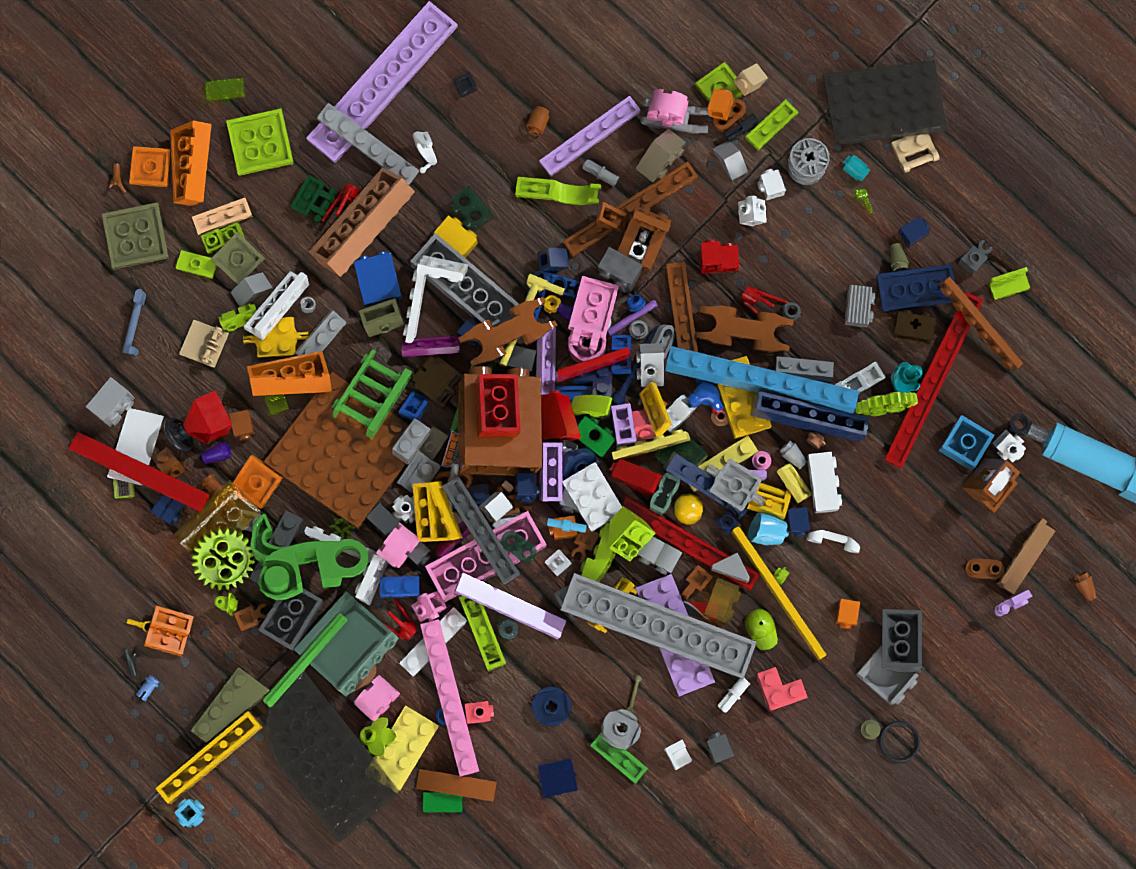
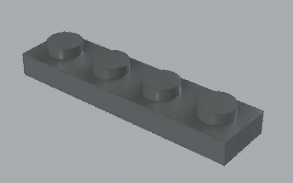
(282, 537)

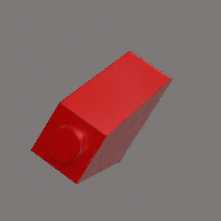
(558, 418)
(635, 477)

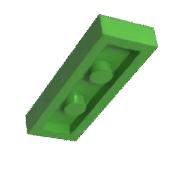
(620, 759)

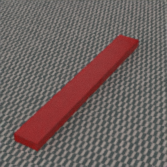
(139, 472)
(685, 541)

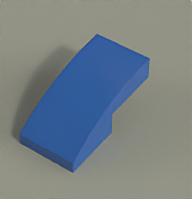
(620, 342)

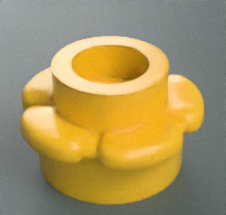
(551, 299)

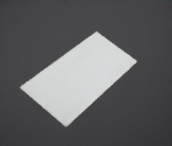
(137, 438)

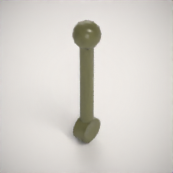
(637, 678)

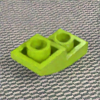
(218, 238)
(591, 404)

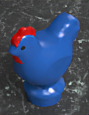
(706, 394)

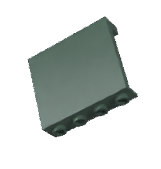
(353, 648)

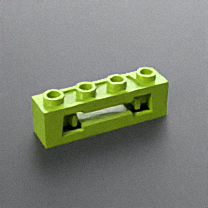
(483, 633)

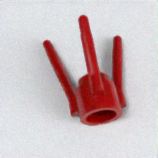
(347, 195)
(752, 295)
(406, 629)

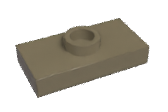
(434, 443)

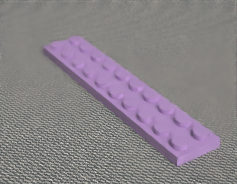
(386, 77)

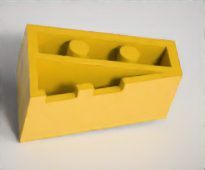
(433, 513)

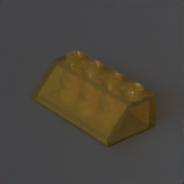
(227, 509)

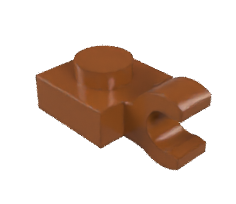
(697, 580)

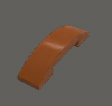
(456, 785)

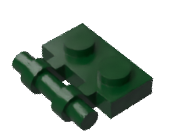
(308, 196)

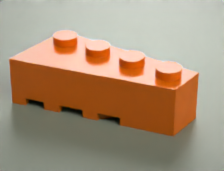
(189, 161)
(290, 375)

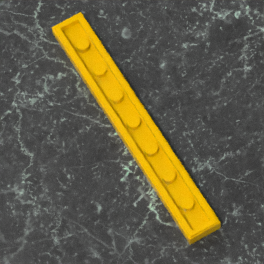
(778, 593)

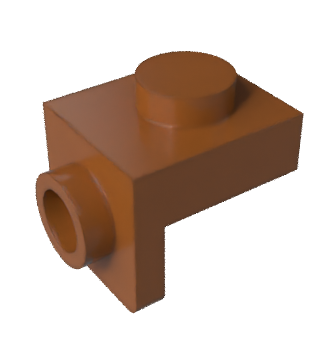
(168, 463)

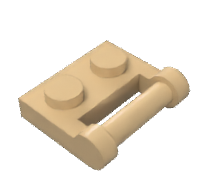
(913, 145)

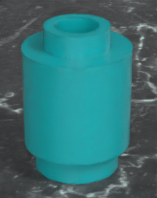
(855, 167)

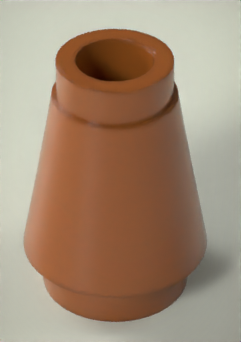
(1085, 585)

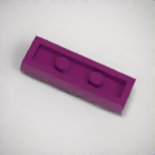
(431, 346)

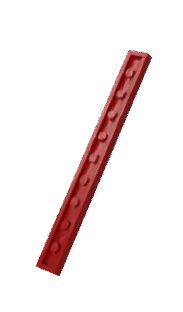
(930, 386)

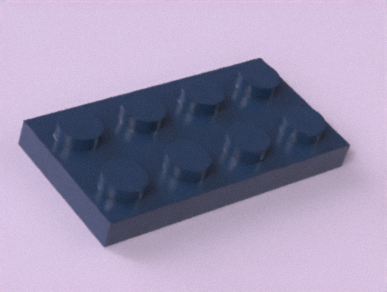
(913, 288)

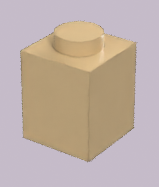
(750, 79)

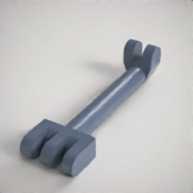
(139, 299)

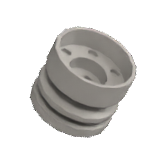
(802, 170)

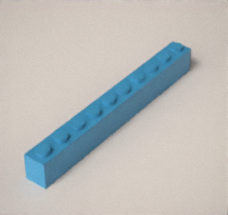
(760, 379)

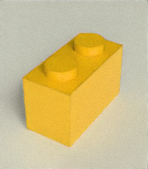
(456, 236)

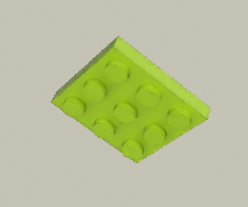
(260, 142)

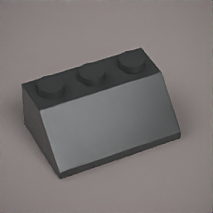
(902, 640)

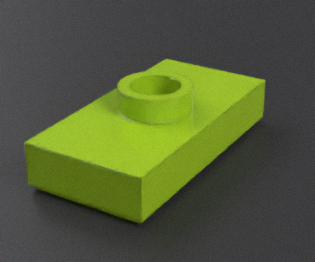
(196, 264)

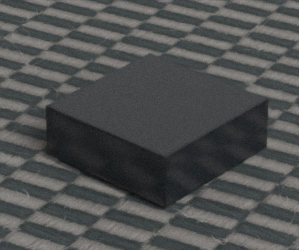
(465, 84)

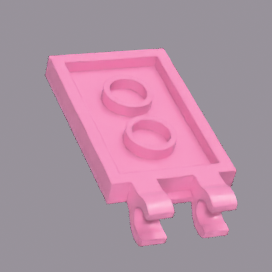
(592, 310)

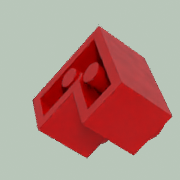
(718, 258)

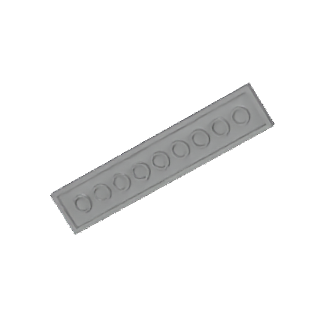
(658, 626)

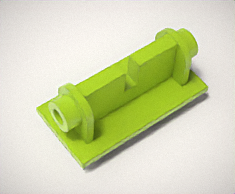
(231, 321)
(227, 604)

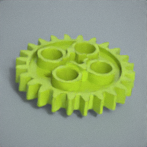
(882, 404)
(233, 545)

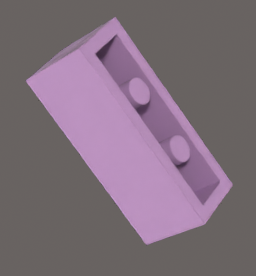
(551, 472)

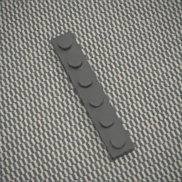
(481, 530)

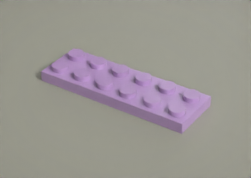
(685, 673)

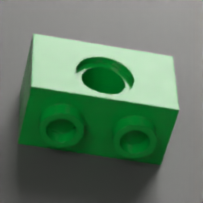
(599, 445)

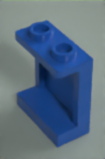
(377, 279)

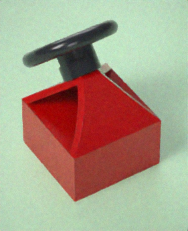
(205, 421)

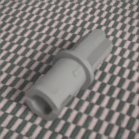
(600, 172)

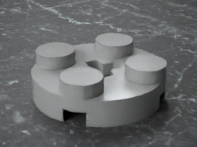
(613, 736)

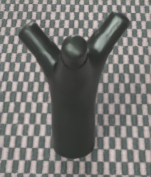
(130, 661)

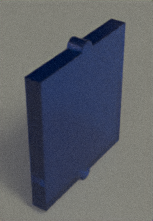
(557, 778)

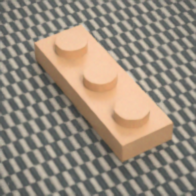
(222, 216)

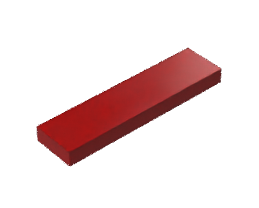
(592, 364)

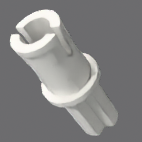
(733, 694)

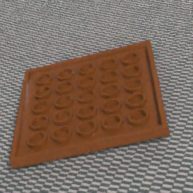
(335, 457)

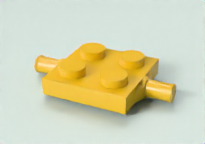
(280, 340)

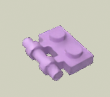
(1016, 602)

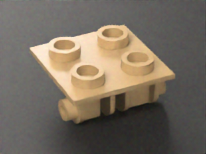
(204, 343)

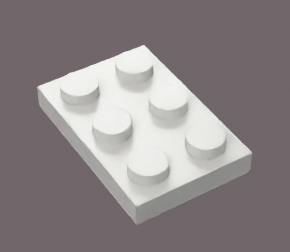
(592, 496)

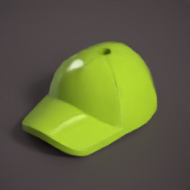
(763, 634)

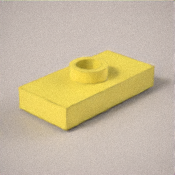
(794, 483)

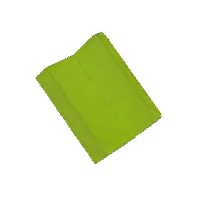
(1008, 284)

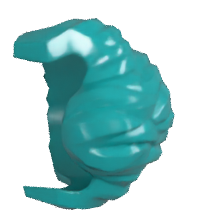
(905, 377)

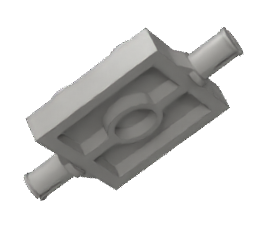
(735, 485)

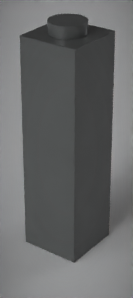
(386, 523)

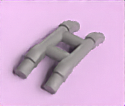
(698, 111)

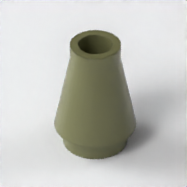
(898, 258)

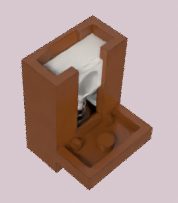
(649, 222)
(992, 482)

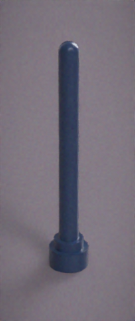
(619, 397)

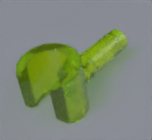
(862, 194)

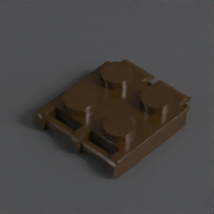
(437, 380)

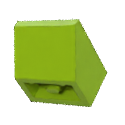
(628, 534)

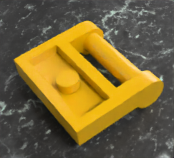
(773, 505)

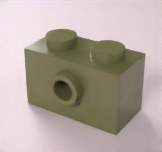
(381, 317)

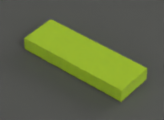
(771, 125)

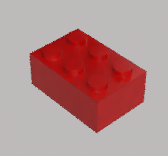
(497, 405)

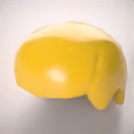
(688, 508)

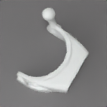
(424, 146)

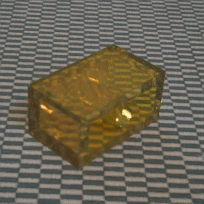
(721, 601)

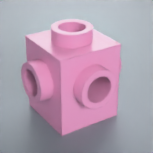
(429, 606)

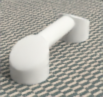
(850, 544)

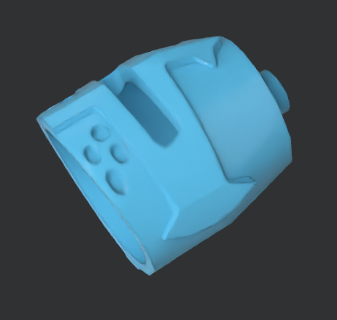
(767, 530)

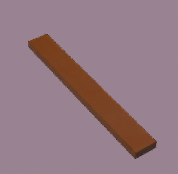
(648, 197)

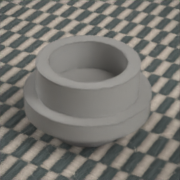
(638, 329)

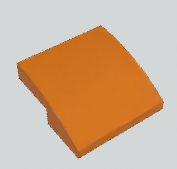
(168, 631)

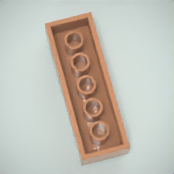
(361, 221)

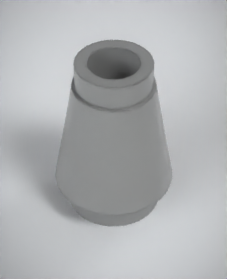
(792, 453)

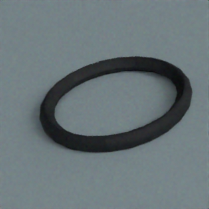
(912, 729)

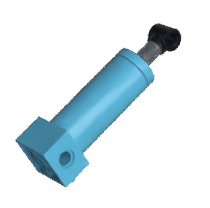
(1082, 454)

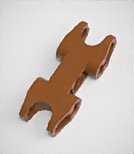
(729, 327)
(494, 338)

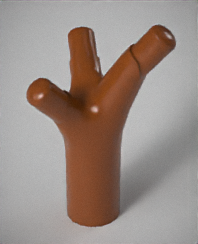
(116, 180)

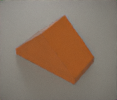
(611, 218)

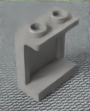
(886, 682)

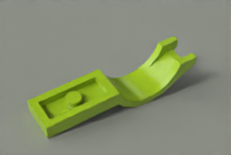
(557, 191)

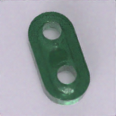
(519, 546)

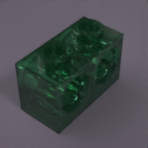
(475, 206)

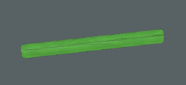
(306, 658)

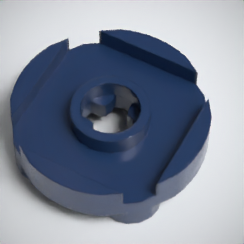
(575, 458)
(560, 713)

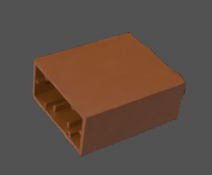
(500, 454)

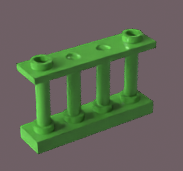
(381, 409)

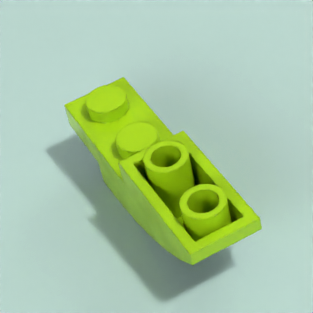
(604, 556)

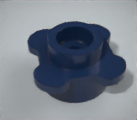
(727, 527)

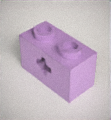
(623, 425)

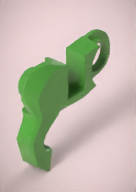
(280, 571)

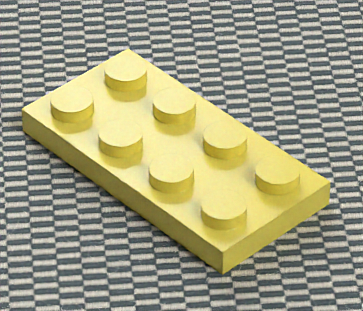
(412, 738)

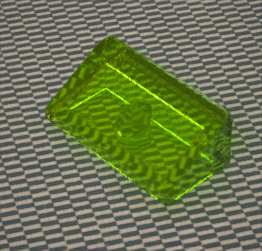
(225, 89)

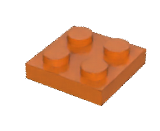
(150, 167)
(257, 481)

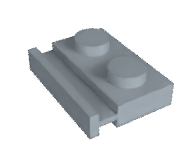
(419, 470)

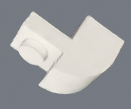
(679, 412)

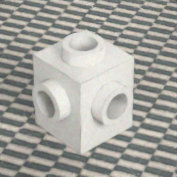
(752, 211)
(1009, 446)
(399, 514)

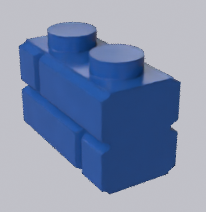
(400, 587)

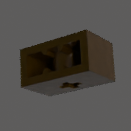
(904, 329)

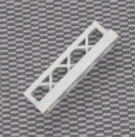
(279, 307)

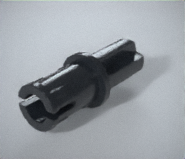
(741, 127)

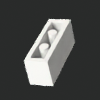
(823, 482)

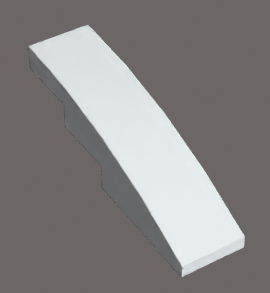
(863, 379)

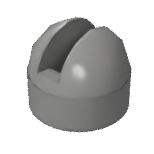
(304, 302)

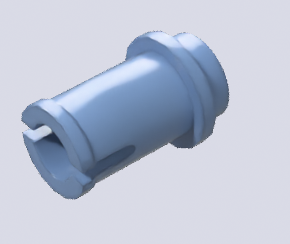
(148, 686)

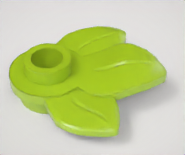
(380, 736)

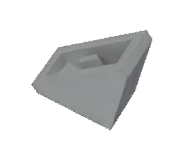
(731, 160)
(251, 289)
(732, 568)

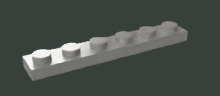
(367, 143)

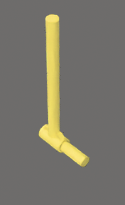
(535, 284)

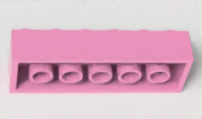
(472, 561)

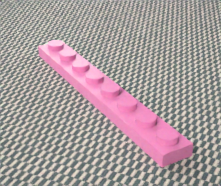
(449, 698)

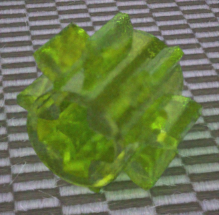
(346, 530)

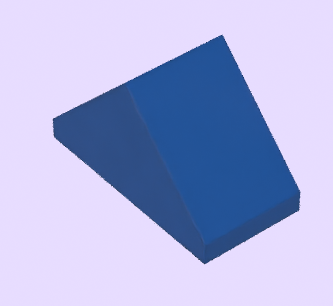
(414, 406)

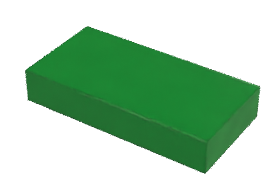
(442, 802)

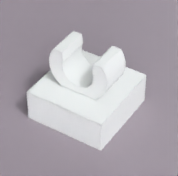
(558, 562)

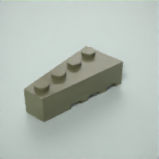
(230, 704)

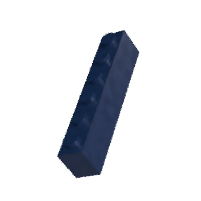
(809, 416)

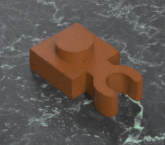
(517, 505)
(585, 541)
(248, 617)

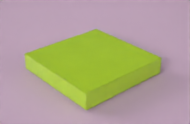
(719, 78)

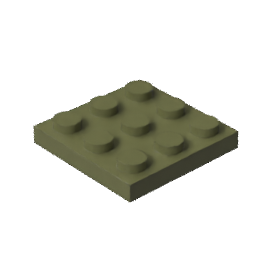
(135, 236)

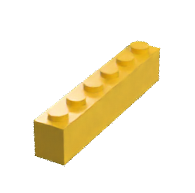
(209, 757)

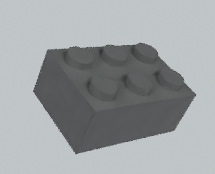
(291, 618)

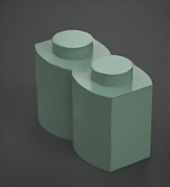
(666, 490)

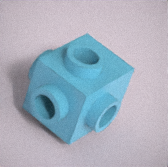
(183, 809)

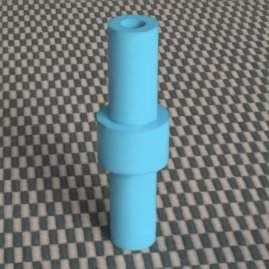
(566, 525)

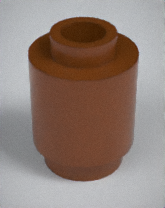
(537, 120)

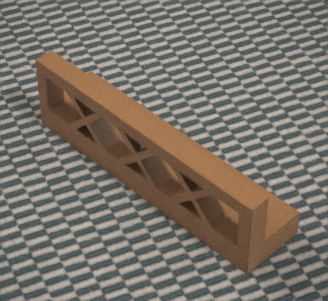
(1026, 557)

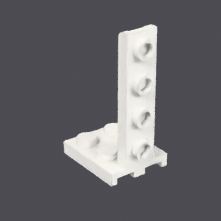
(435, 268)
(366, 590)

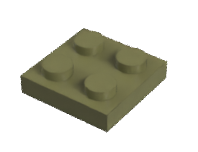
(237, 258)

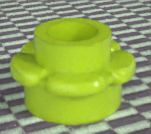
(781, 575)

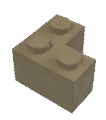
(661, 154)

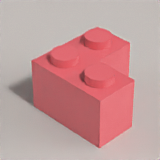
(775, 693)

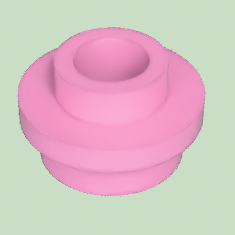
(759, 466)

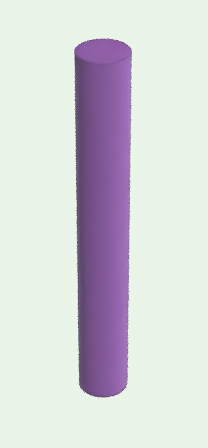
(631, 318)

